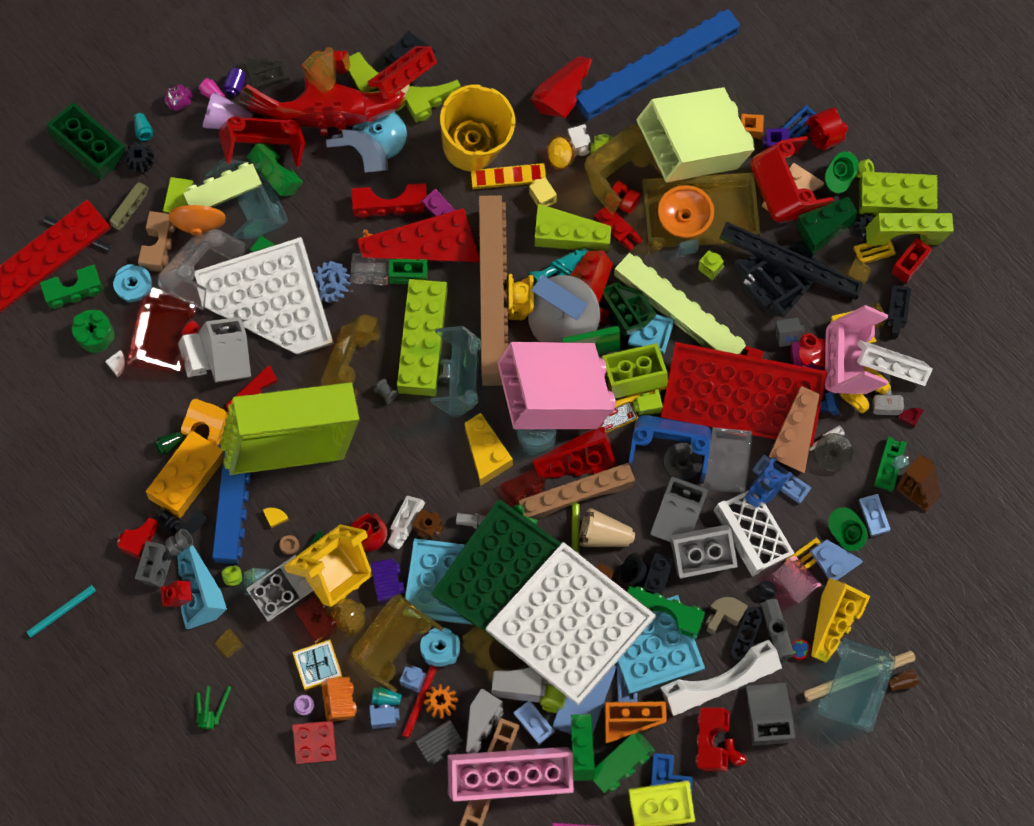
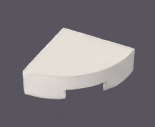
(116, 363)

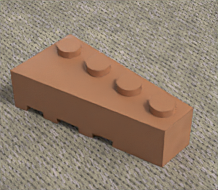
(795, 434)

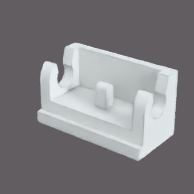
(193, 355)

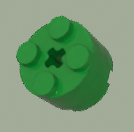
(87, 322)

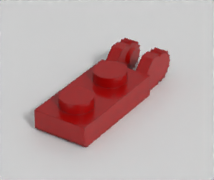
(619, 228)

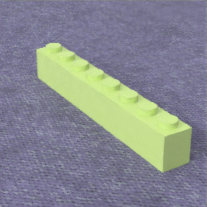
(675, 305)

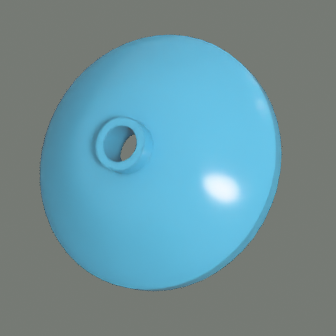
(391, 136)

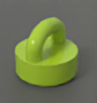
(865, 166)
(232, 575)

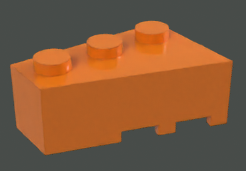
(631, 717)

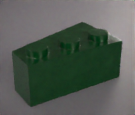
(825, 223)

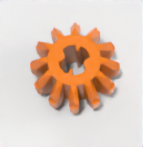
(433, 704)

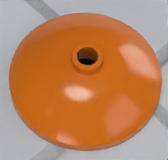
(686, 201)
(196, 218)

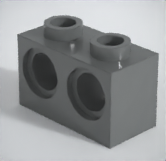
(154, 564)

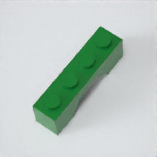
(686, 618)

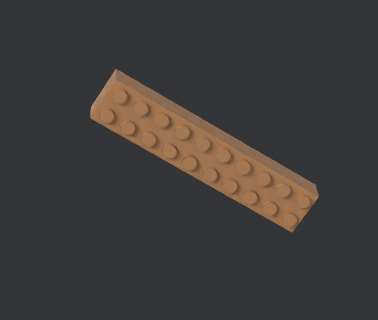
(493, 286)

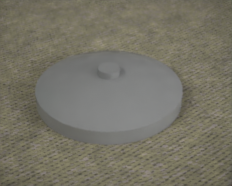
(552, 324)

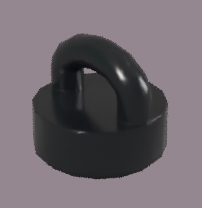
(766, 590)

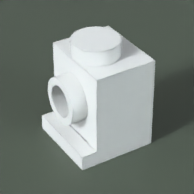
(580, 139)

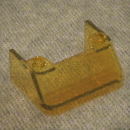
(625, 146)
(388, 637)

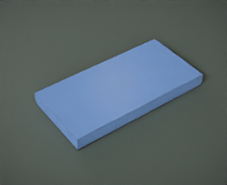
(590, 705)

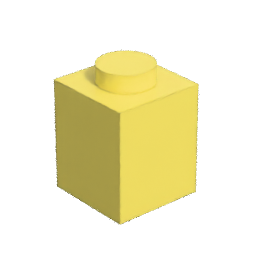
(542, 192)

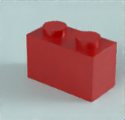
(911, 260)

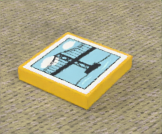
(317, 664)

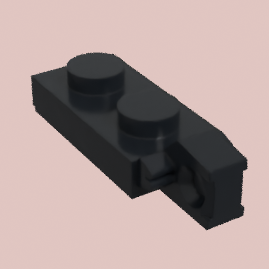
(898, 308)

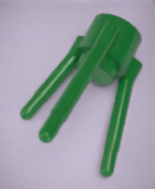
(205, 718)

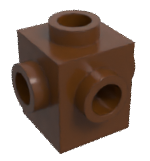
(428, 525)

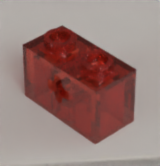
(318, 631)

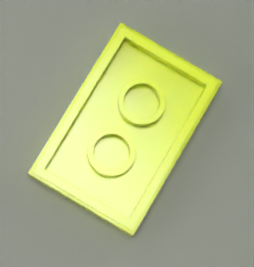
(662, 804)

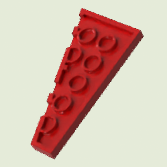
(432, 239)

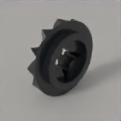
(859, 224)

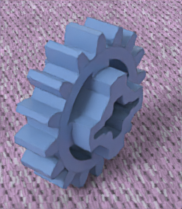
(331, 281)

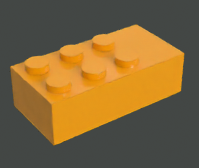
(185, 474)

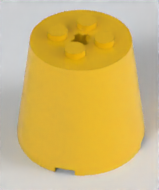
(475, 126)

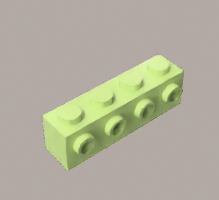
(224, 188)

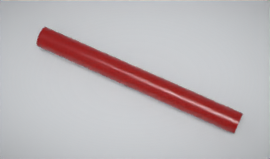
(419, 701)

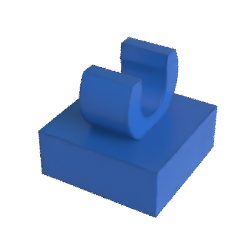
(830, 404)

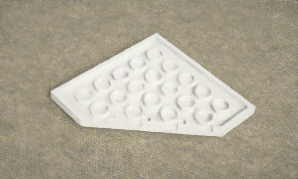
(271, 294)

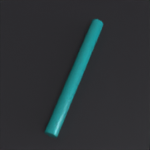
(61, 611)

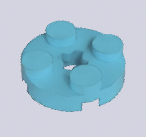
(131, 272)
(440, 657)

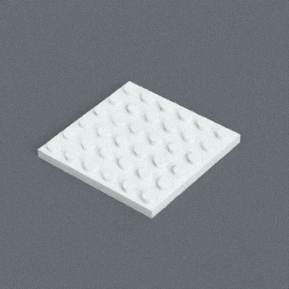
(570, 623)

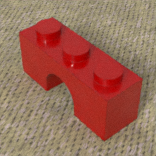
(711, 723)

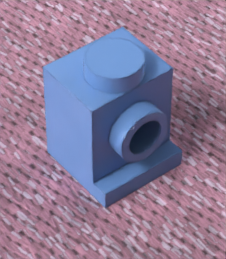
(412, 678)
(384, 716)

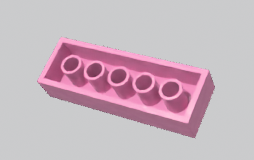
(510, 773)

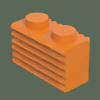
(338, 699)

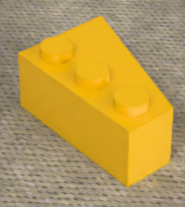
(487, 450)

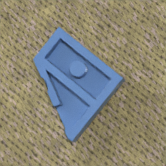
(834, 560)

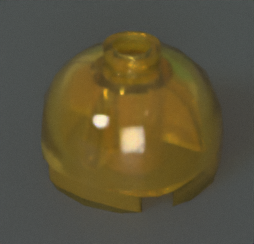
(349, 616)

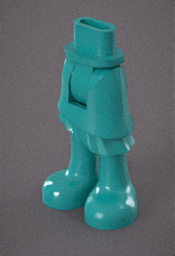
(561, 266)

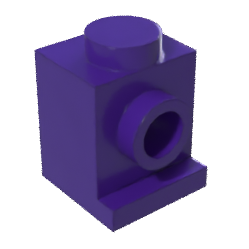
(773, 136)

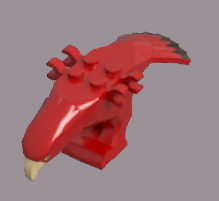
(334, 108)

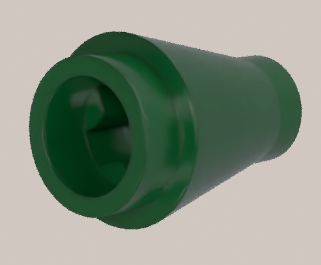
(168, 442)

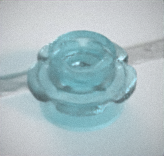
(900, 462)

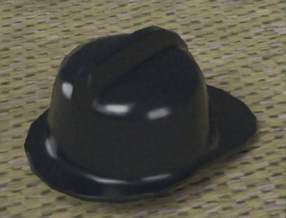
(632, 572)

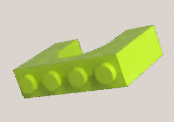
(931, 226)

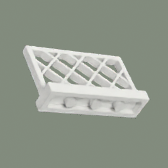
(741, 541)

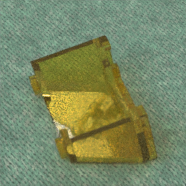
(356, 332)

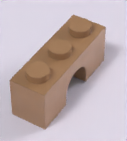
(155, 256)

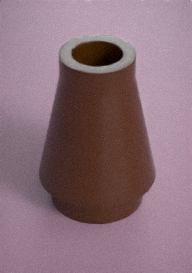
(904, 680)

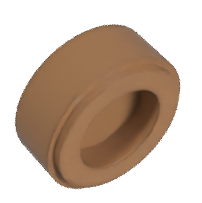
(289, 545)

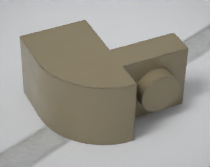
(727, 609)

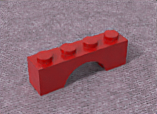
(367, 203)

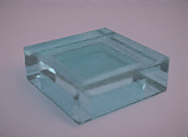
(688, 247)

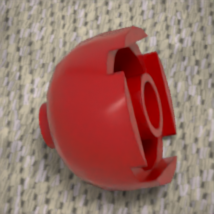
(375, 530)

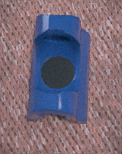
(766, 485)

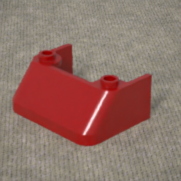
(262, 131)
(778, 185)

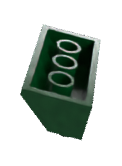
(86, 140)

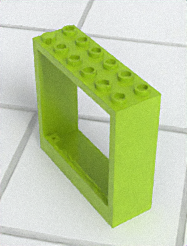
(289, 428)

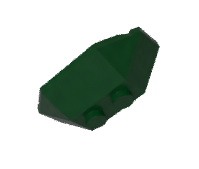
(627, 308)

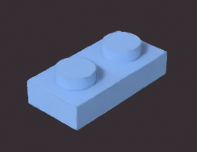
(874, 515)
(534, 722)

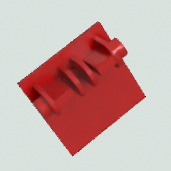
(314, 742)

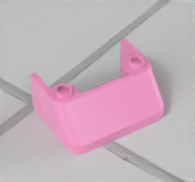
(842, 352)

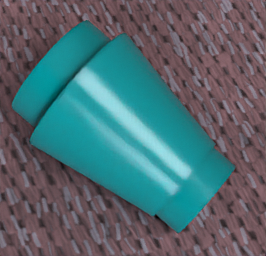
(142, 127)
(384, 696)

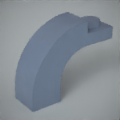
(370, 149)

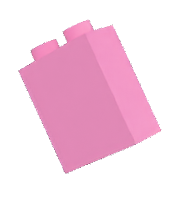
(555, 385)

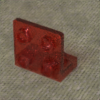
(523, 486)

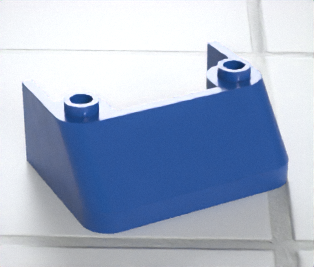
(649, 426)

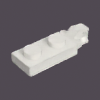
(403, 521)

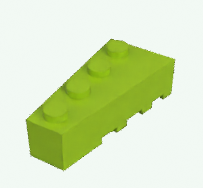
(569, 231)

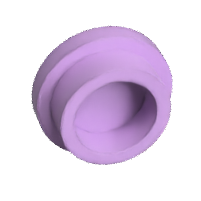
(304, 705)

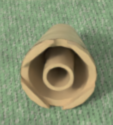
(604, 531)

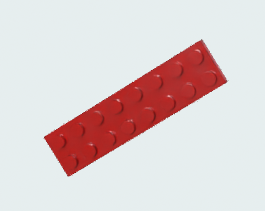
(49, 252)

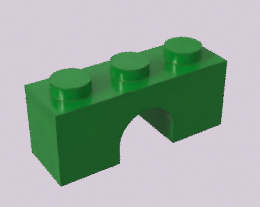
(265, 161)
(87, 285)
(582, 747)

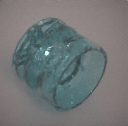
(536, 442)

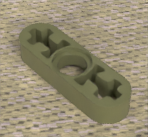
(129, 206)

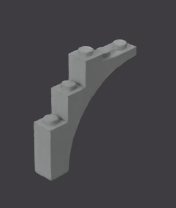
(519, 685)

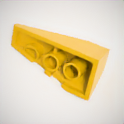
(837, 611)

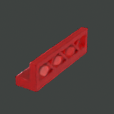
(403, 71)

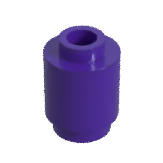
(234, 82)

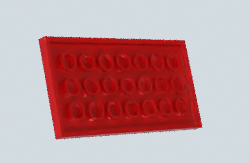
(735, 390)

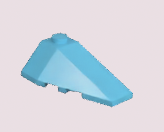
(207, 598)

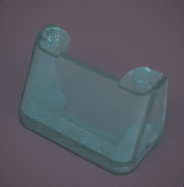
(858, 685)

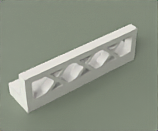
(893, 363)

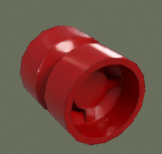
(630, 198)

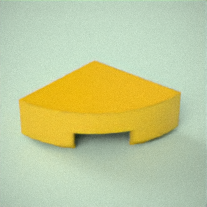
(275, 516)

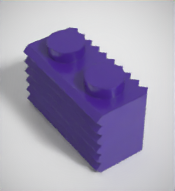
(386, 579)

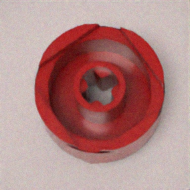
(826, 129)

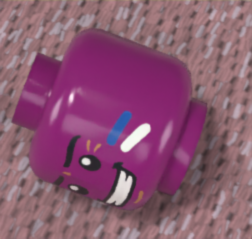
(178, 97)

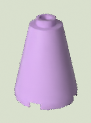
(222, 109)

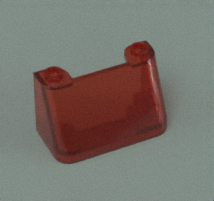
(158, 331)

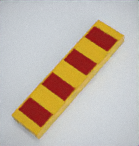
(507, 176)

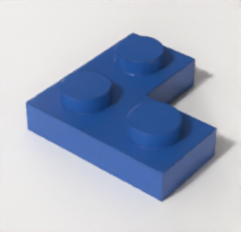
(663, 771)

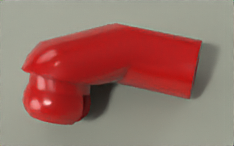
(734, 756)

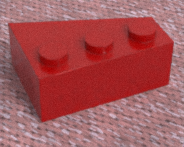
(594, 271)

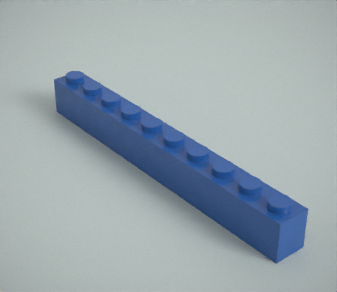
(657, 64)

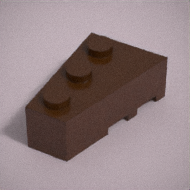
(920, 483)

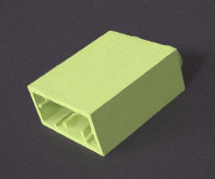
(695, 134)

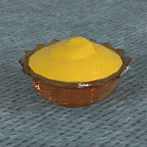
(561, 152)

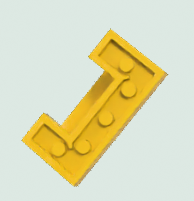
(333, 564)

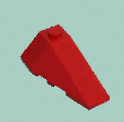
(558, 93)
(582, 455)

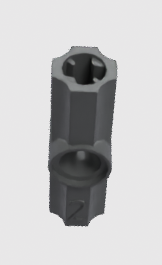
(774, 617)

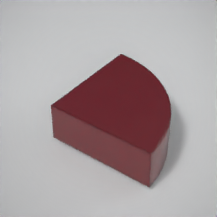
(911, 416)

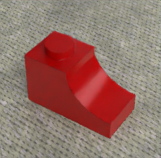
(134, 541)

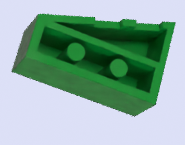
(622, 762)

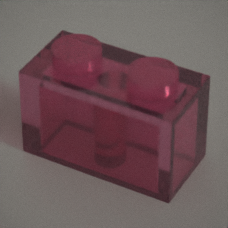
(796, 579)

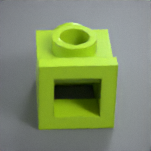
(713, 263)
(648, 404)

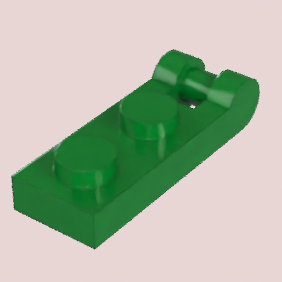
(886, 473)

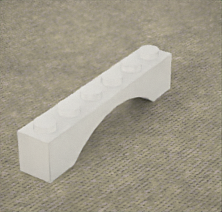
(687, 694)

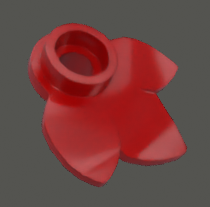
(814, 352)

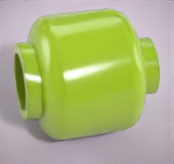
(553, 699)

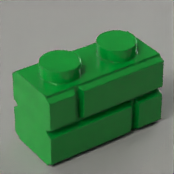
(404, 269)

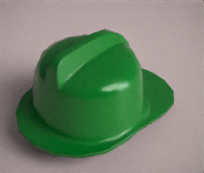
(841, 171)
(848, 529)

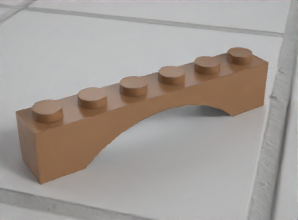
(602, 483)
(501, 741)

